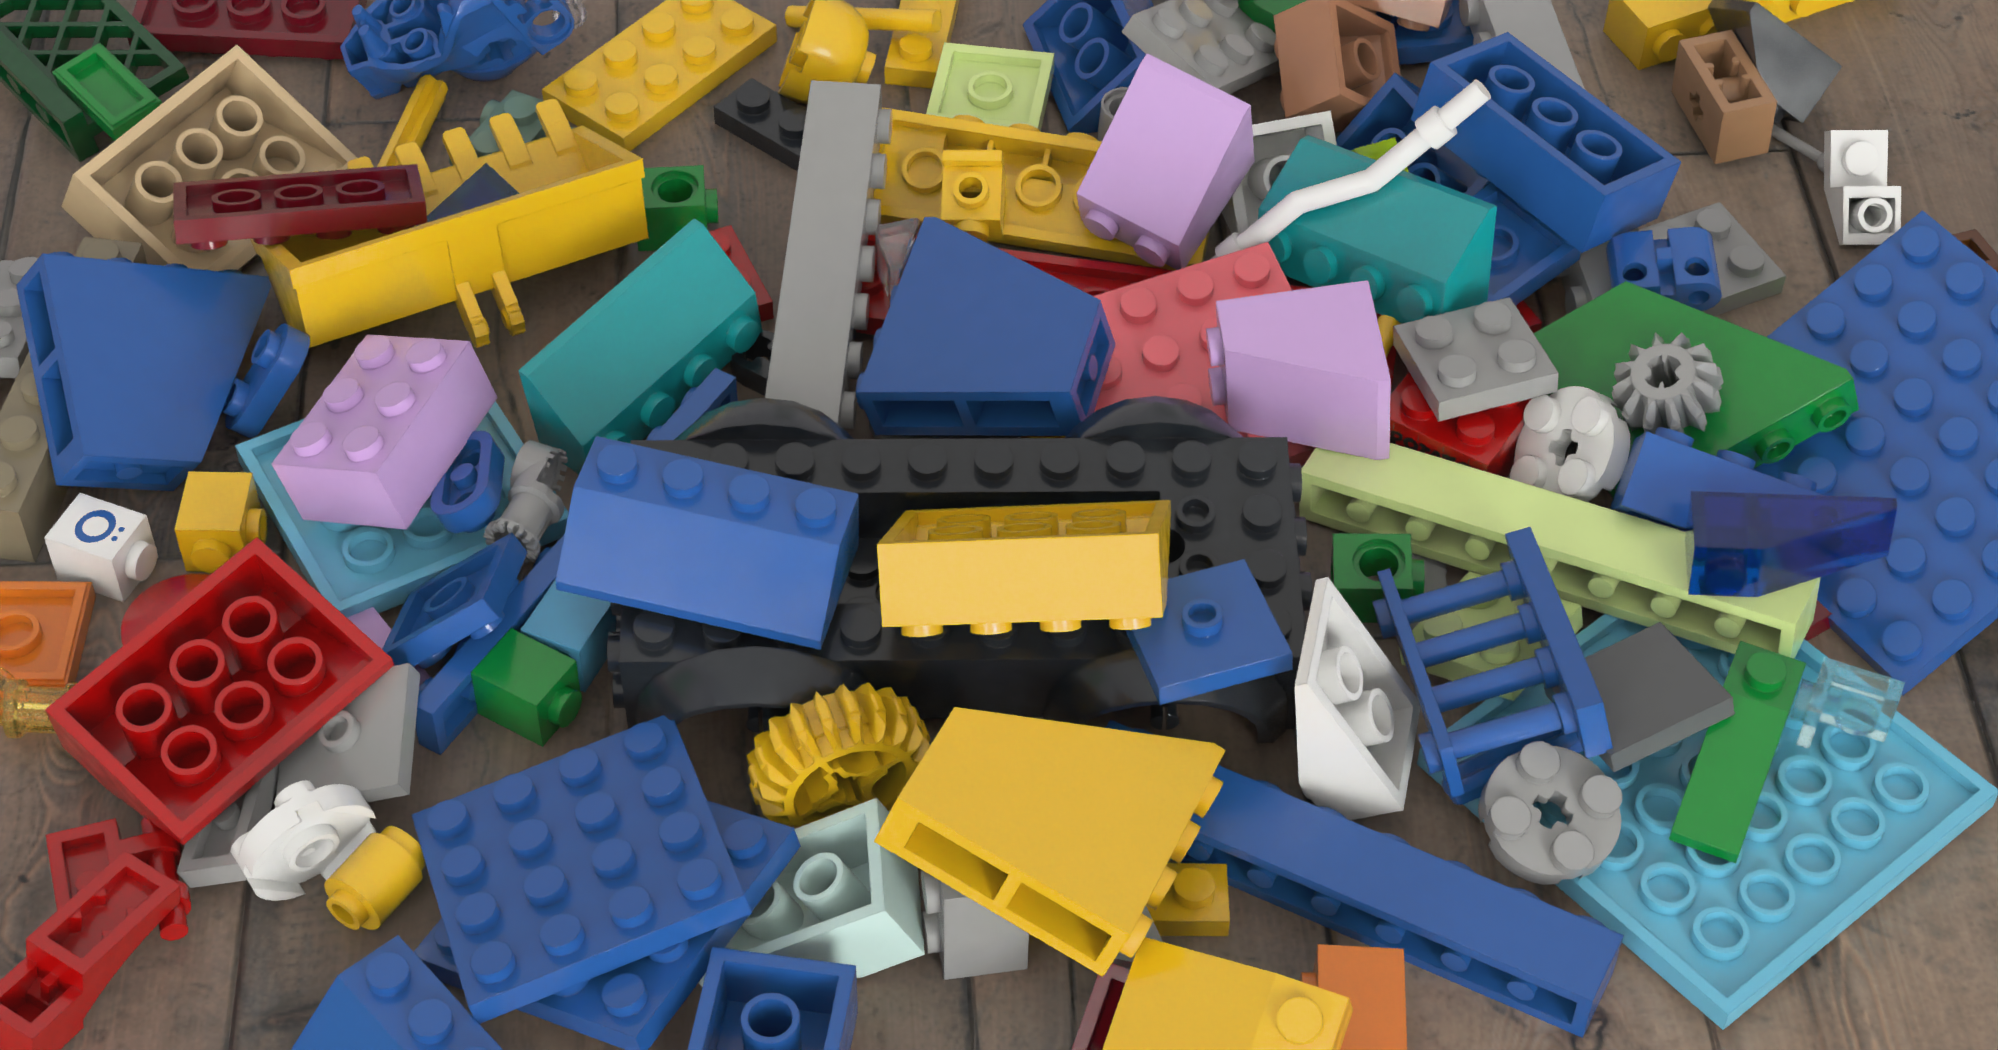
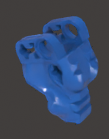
(475, 38)

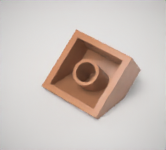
(1332, 58)

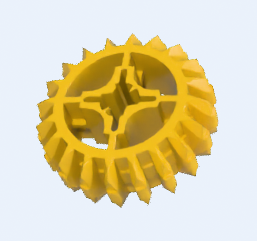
(836, 754)

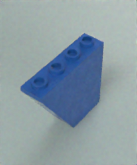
(983, 345)
(133, 363)

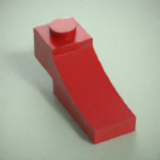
(80, 952)

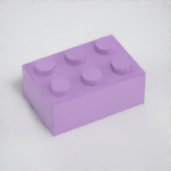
(385, 431)

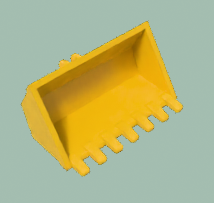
(572, 203)

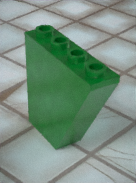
(1769, 389)

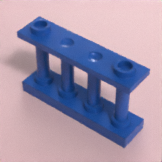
(1539, 619)

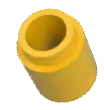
(375, 879)

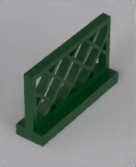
(34, 85)

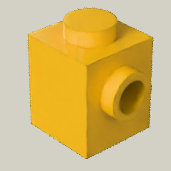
(218, 518)

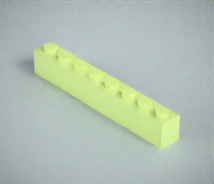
(1591, 551)

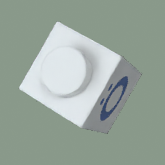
(102, 546)

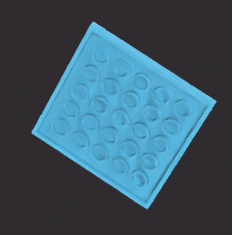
(1820, 851)

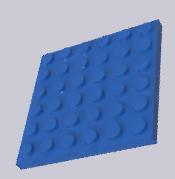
(1923, 357)

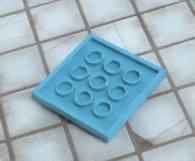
(370, 564)

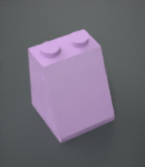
(1167, 164)
(1304, 368)

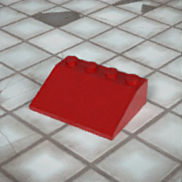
(216, 692)

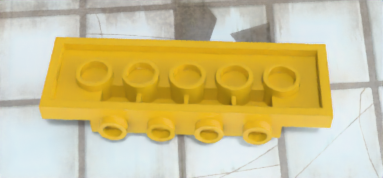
(1039, 184)

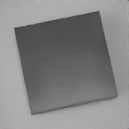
(1653, 694)

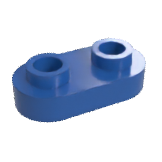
(275, 366)
(471, 486)

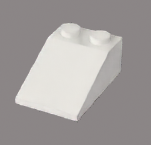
(1351, 714)

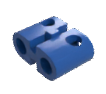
(1674, 267)

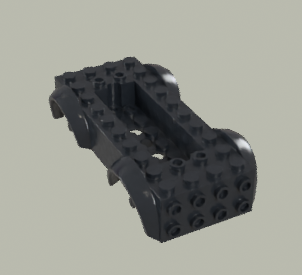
(1227, 505)

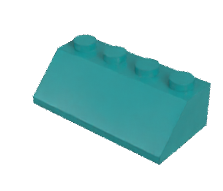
(1411, 239)
(642, 347)

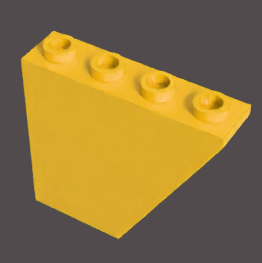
(1055, 824)

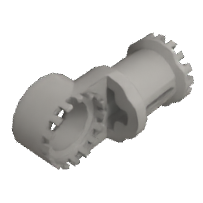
(531, 497)

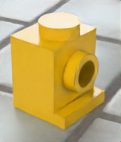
(978, 176)

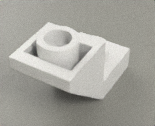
(1857, 188)

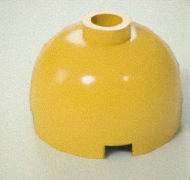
(827, 49)

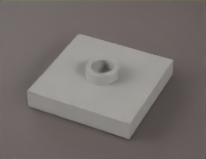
(365, 742)

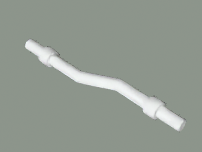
(1431, 130)

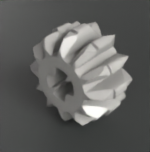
(1667, 385)

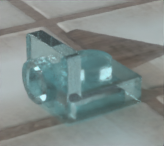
(1847, 699)

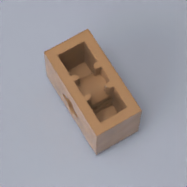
(1723, 96)

